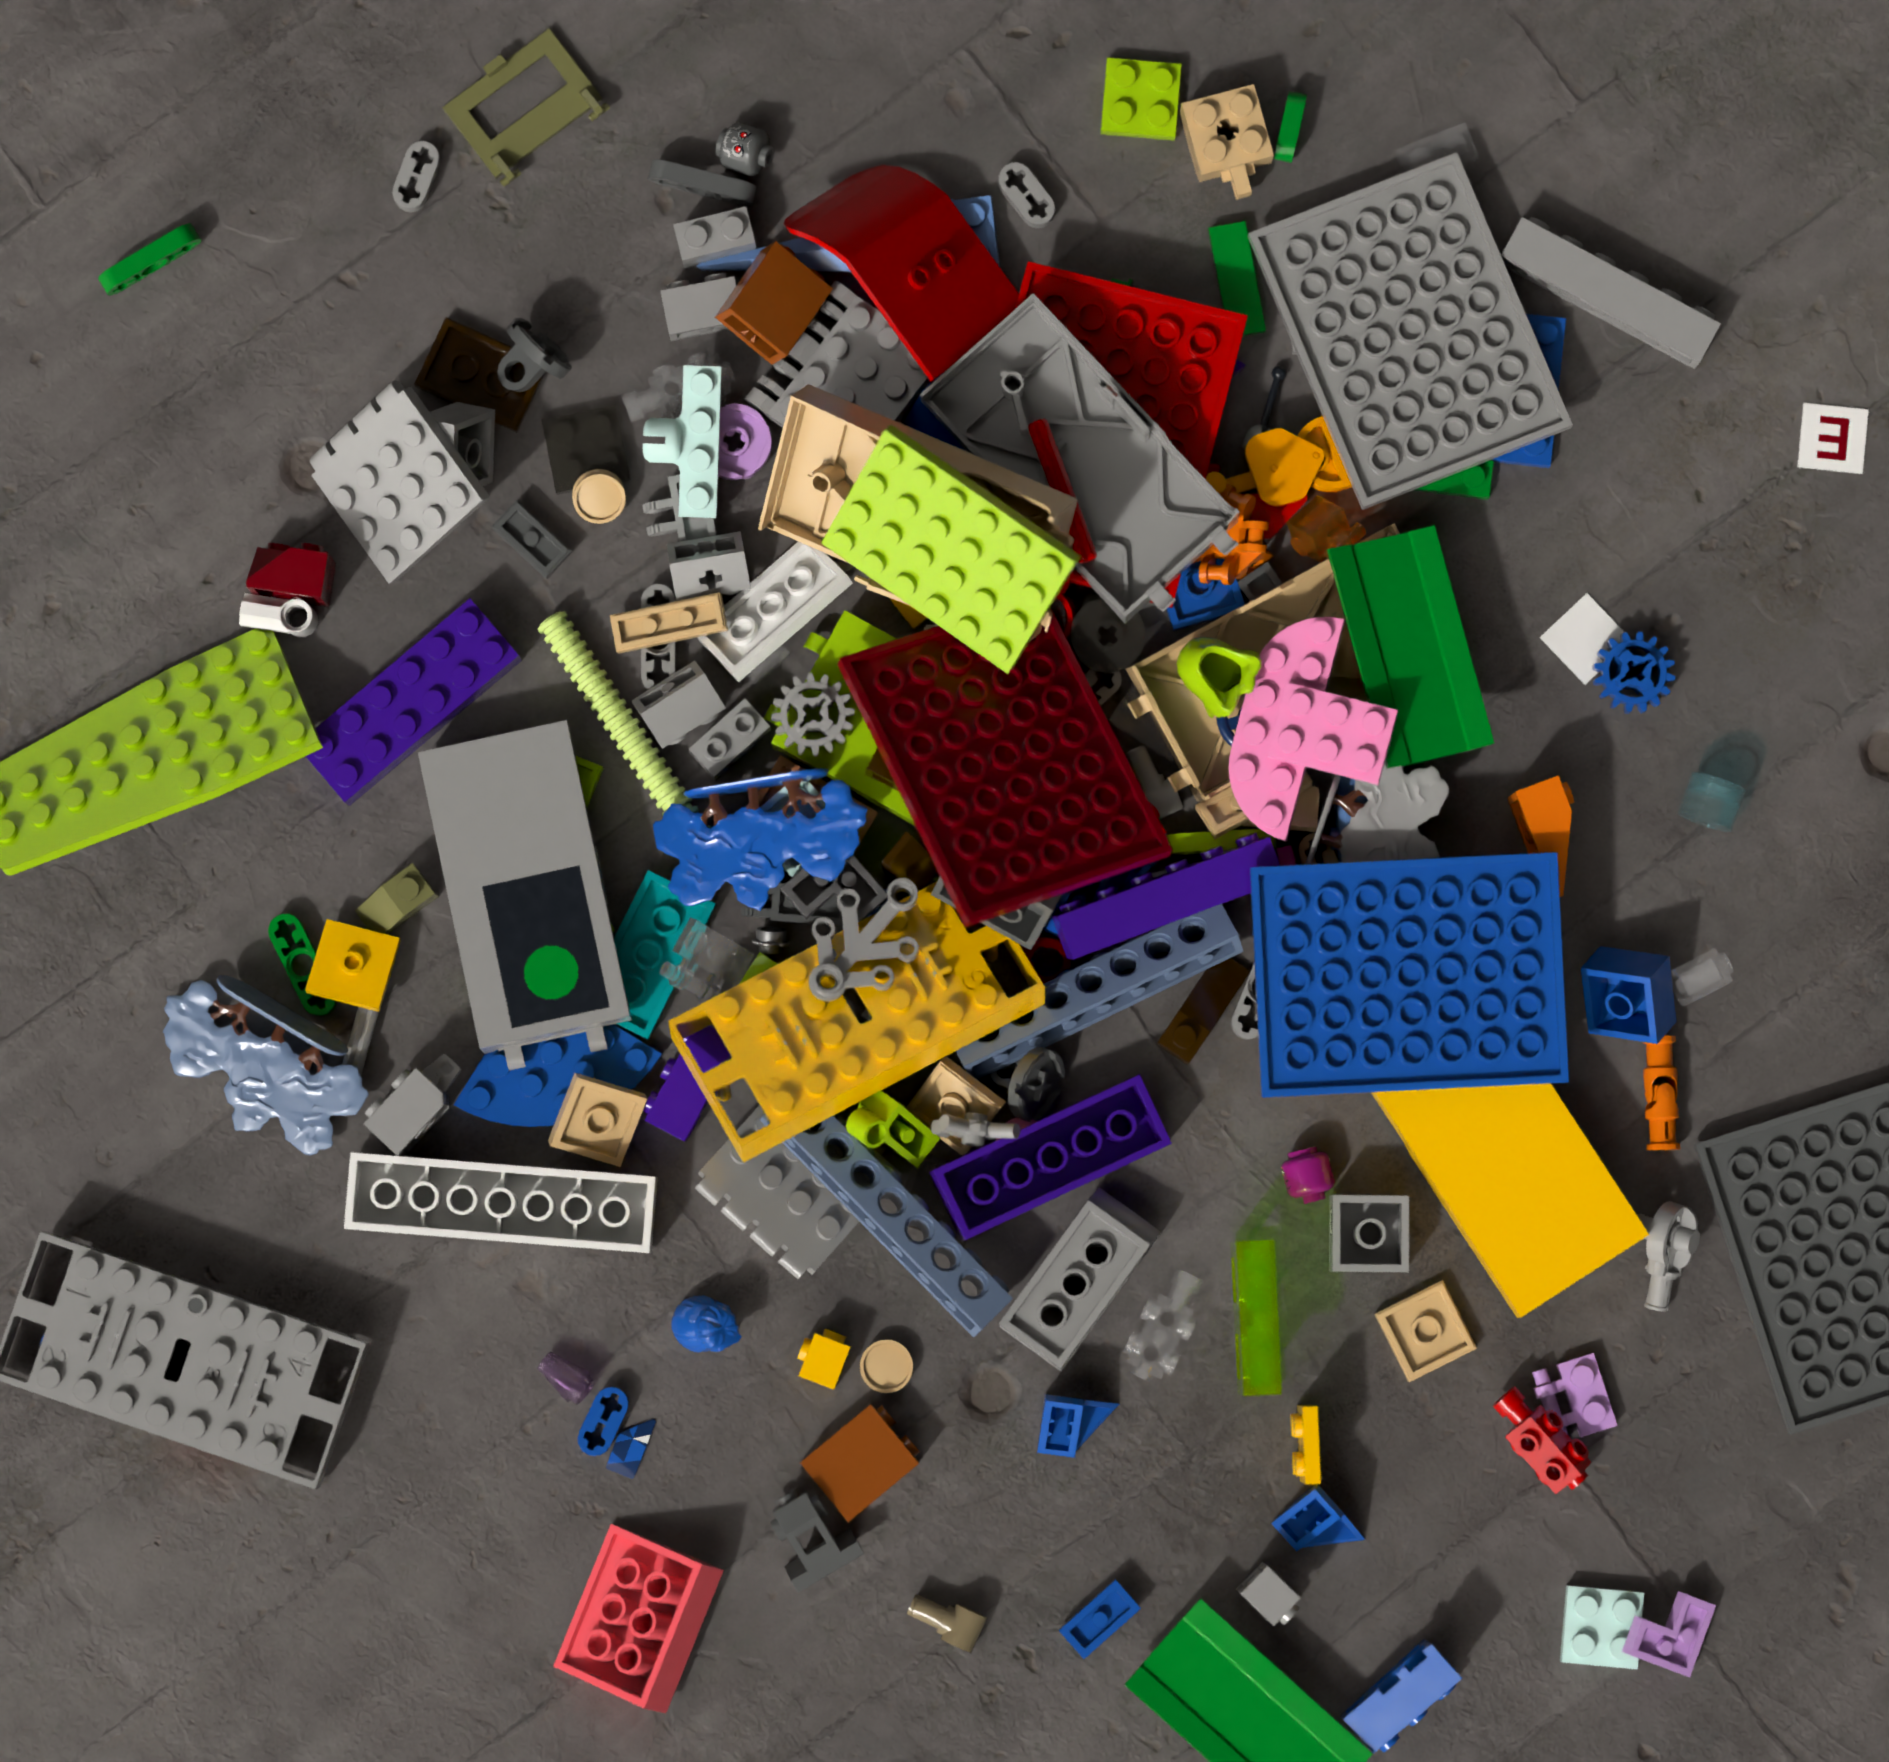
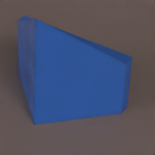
(1069, 1423)
(1315, 1521)

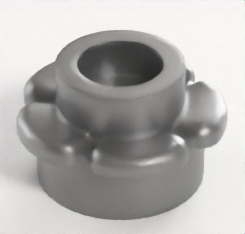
(770, 939)

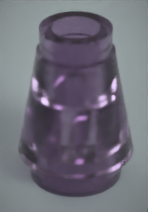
(567, 1378)

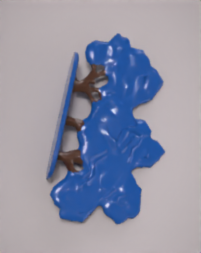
(753, 843)

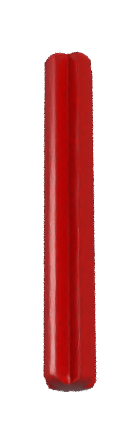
(1059, 480)

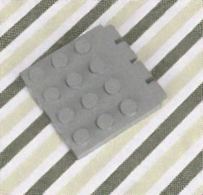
(397, 480)
(781, 1200)

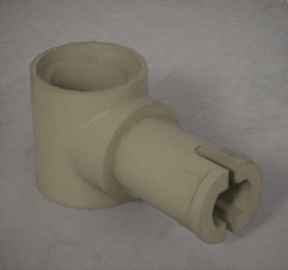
(956, 1624)

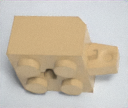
(1224, 158)

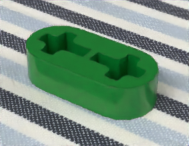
(1290, 126)

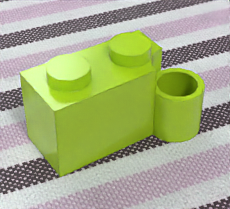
(888, 1122)

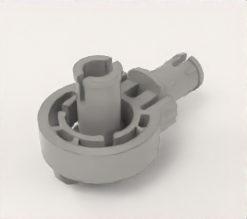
(1669, 1249)

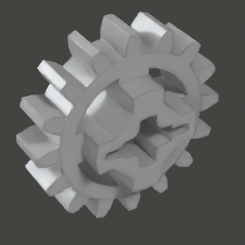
(800, 703)

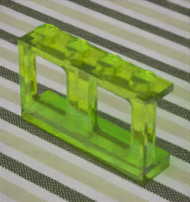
(1256, 1318)

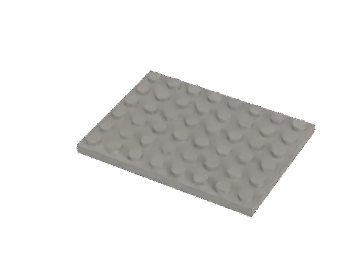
(1409, 331)

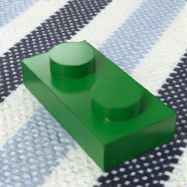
(1469, 483)

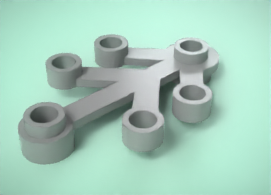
(860, 945)

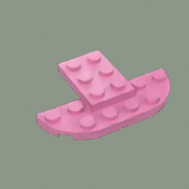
(1299, 725)

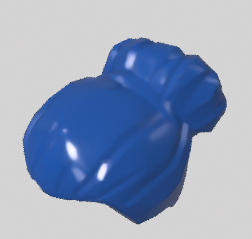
(705, 1325)

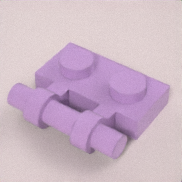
(1584, 1392)

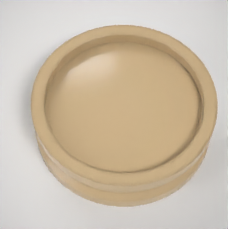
(598, 496)
(886, 1366)

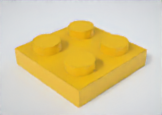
(1306, 1428)

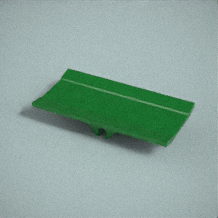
(1411, 644)
(1235, 1699)

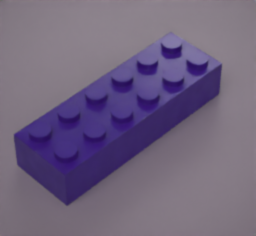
(411, 701)
(1050, 1158)

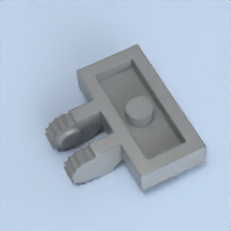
(687, 527)

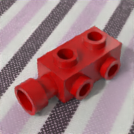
(1543, 1442)

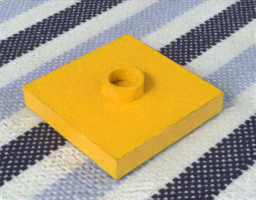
(353, 965)

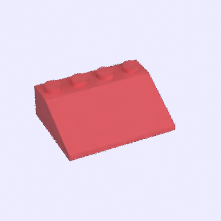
(638, 1619)

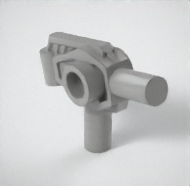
(973, 1129)

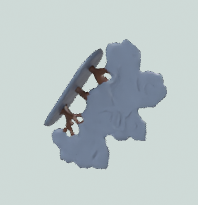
(263, 1072)

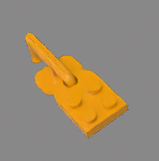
(1288, 465)

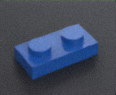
(1099, 1619)

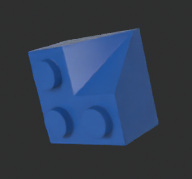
(1628, 994)

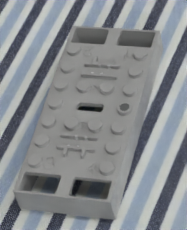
(240, 1381)

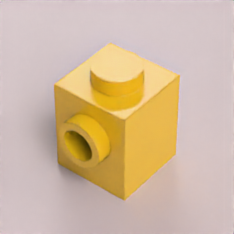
(823, 1358)

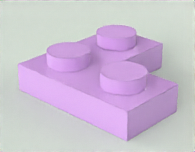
(1678, 1642)

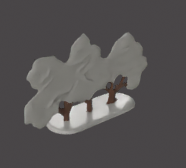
(1389, 820)

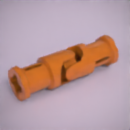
(1662, 1098)

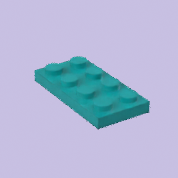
(646, 943)

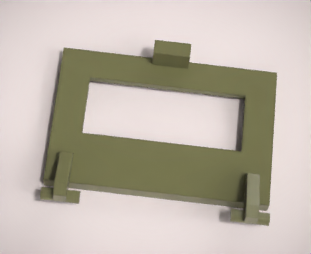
(538, 124)

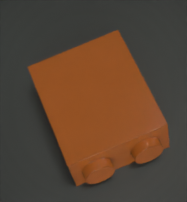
(774, 302)
(861, 1461)

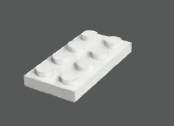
(775, 608)

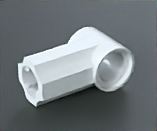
(275, 614)

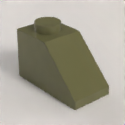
(396, 901)

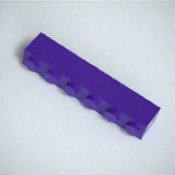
(1161, 899)

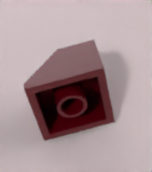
(293, 573)

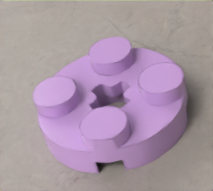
(755, 435)

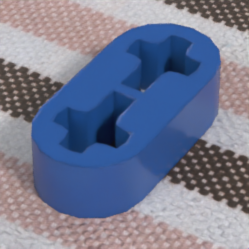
(594, 1417)

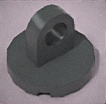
(535, 352)
(1033, 1085)

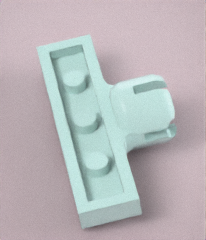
(692, 441)

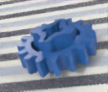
(1645, 685)

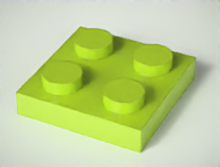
(1140, 99)

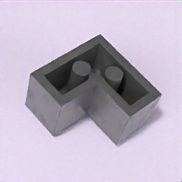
(811, 892)

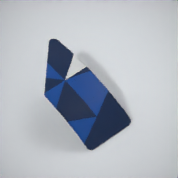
(630, 1449)

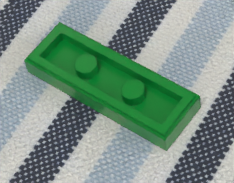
(1237, 274)

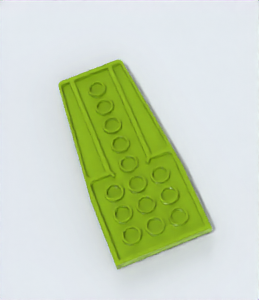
(155, 751)

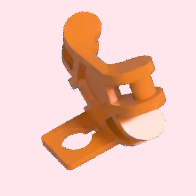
(1244, 554)

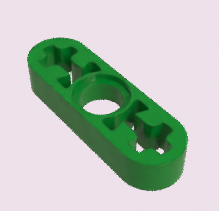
(149, 259)
(281, 944)

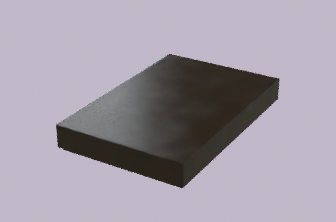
(465, 369)

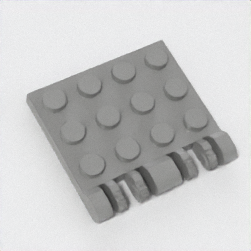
(855, 361)

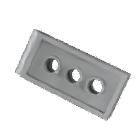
(1099, 1223)

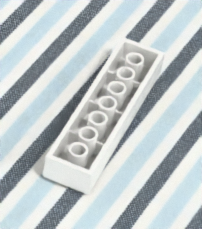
(500, 1202)

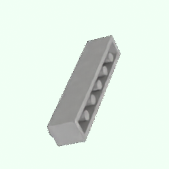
(1609, 292)

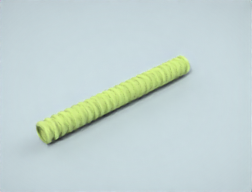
(613, 712)

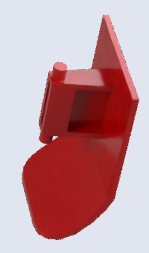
(912, 261)

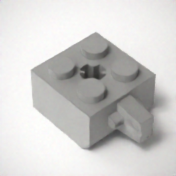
(413, 1106)

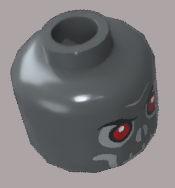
(744, 149)

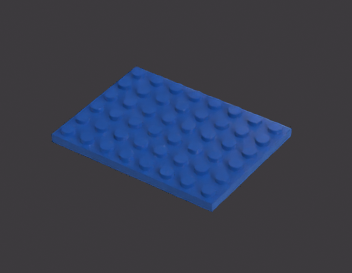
(1409, 975)

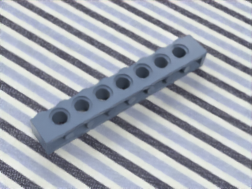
(1116, 991)
(891, 1229)

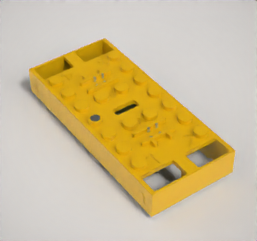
(814, 1055)

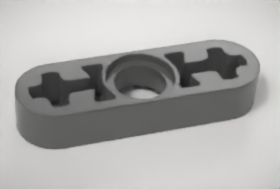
(702, 182)

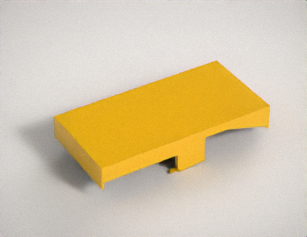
(1516, 1184)

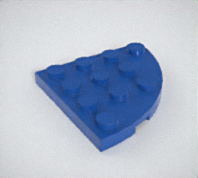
(536, 1092)

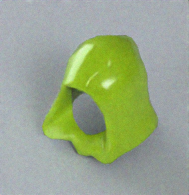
(1212, 667)

